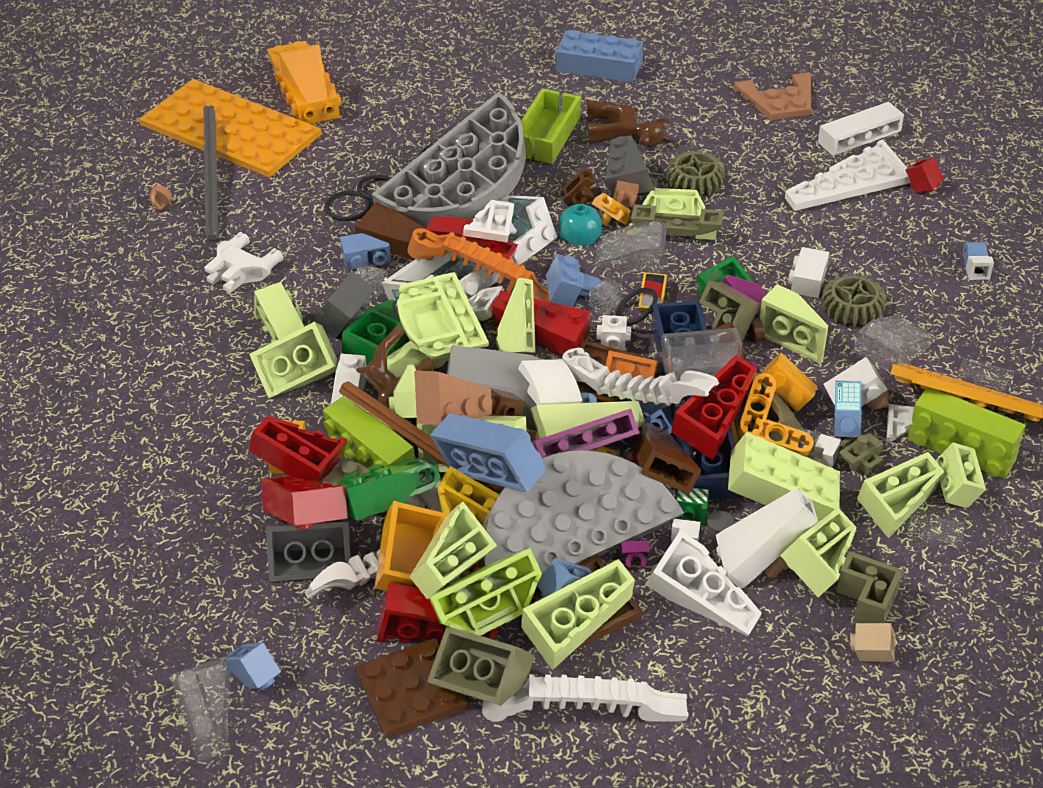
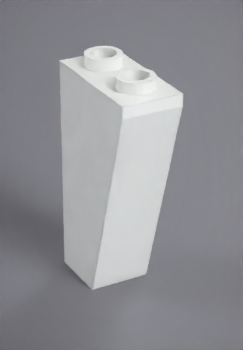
(764, 535)

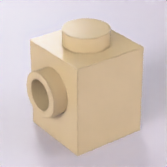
(874, 642)

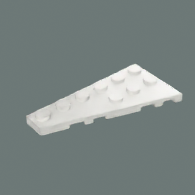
(857, 175)

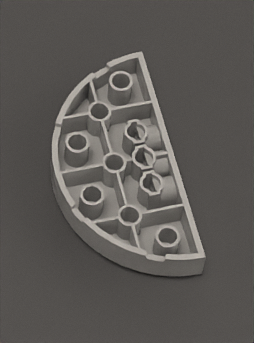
(463, 169)
(578, 510)

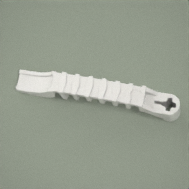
(659, 390)
(351, 575)
(653, 704)

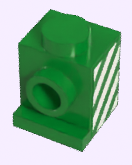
(693, 504)

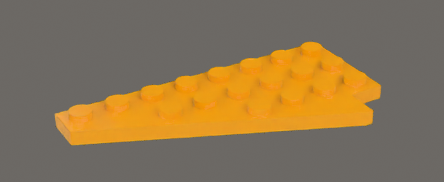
(979, 395)

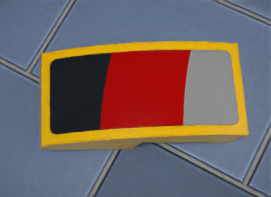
(656, 282)

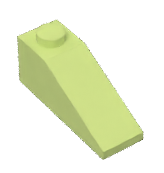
(517, 327)

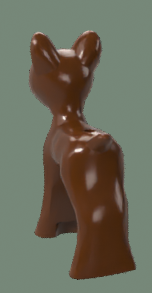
(623, 124)
(377, 372)

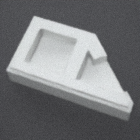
(898, 421)

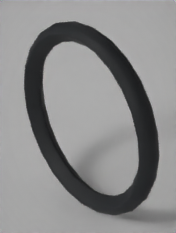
(367, 178)
(350, 218)
(632, 294)

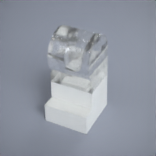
(824, 448)

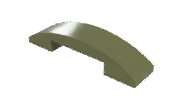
(680, 224)

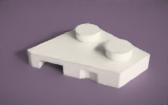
(492, 222)
(483, 301)

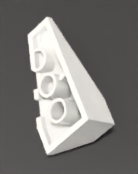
(696, 582)

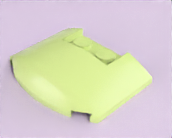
(439, 316)

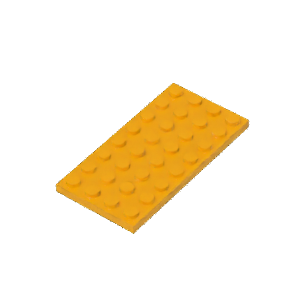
(244, 130)

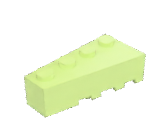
(560, 417)
(576, 611)

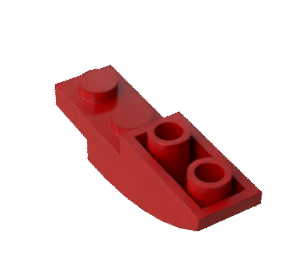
(444, 225)

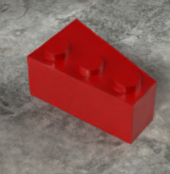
(296, 450)

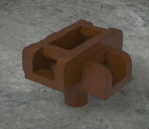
(579, 188)

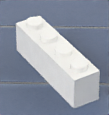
(860, 128)

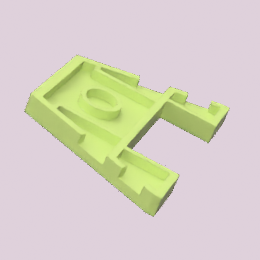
(678, 202)

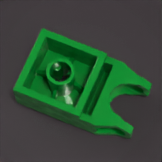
(371, 330)
(383, 484)

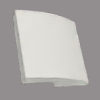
(550, 382)

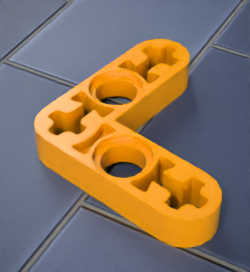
(763, 426)

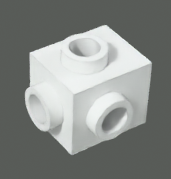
(614, 332)

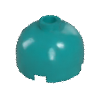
(580, 225)

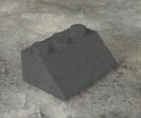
(306, 552)

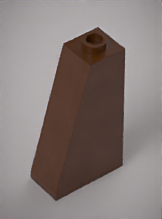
(389, 227)
(664, 458)

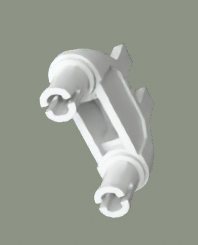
(239, 266)

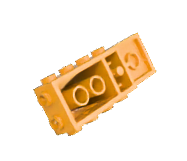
(305, 82)

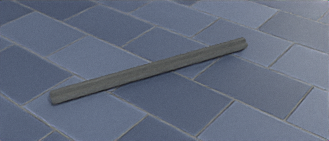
(210, 173)

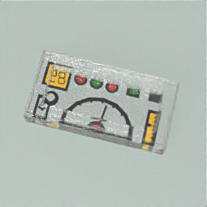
(984, 374)
(936, 530)

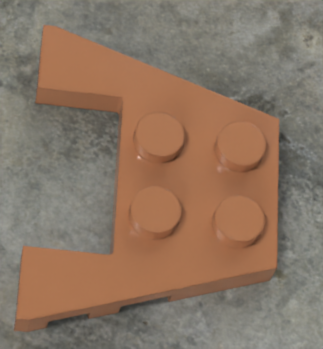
(780, 102)

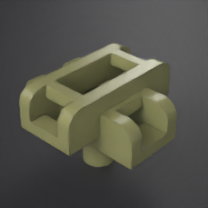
(859, 446)

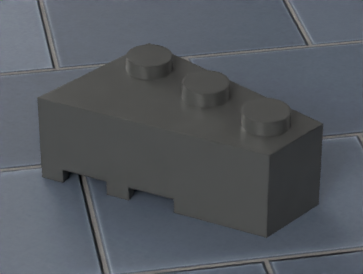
(627, 165)
(345, 305)

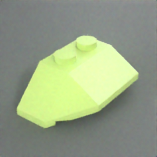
(404, 395)

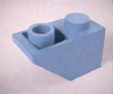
(364, 249)

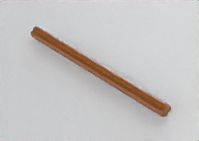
(399, 425)

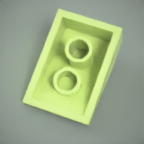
(793, 323)
(295, 360)

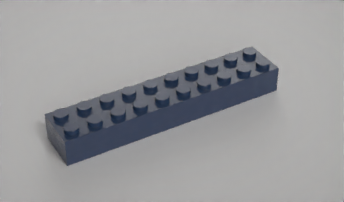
(689, 317)

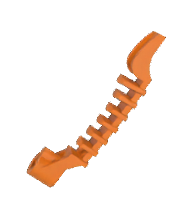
(427, 245)

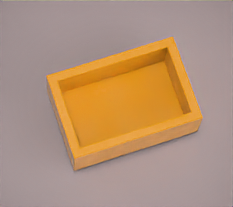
(404, 541)

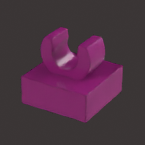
(634, 549)

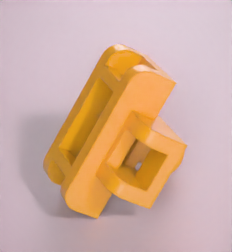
(612, 209)

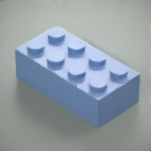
(599, 56)
(489, 451)

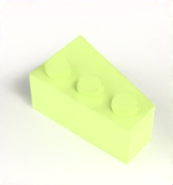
(276, 310)
(900, 491)
(452, 551)
(821, 551)

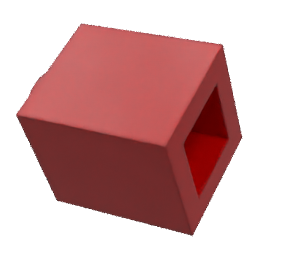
(924, 175)

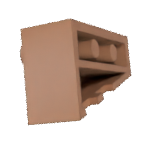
(445, 394)

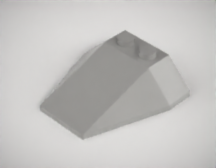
(493, 370)

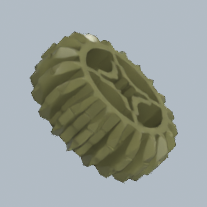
(696, 172)
(853, 300)

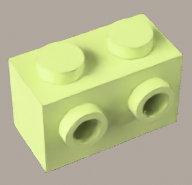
(962, 475)

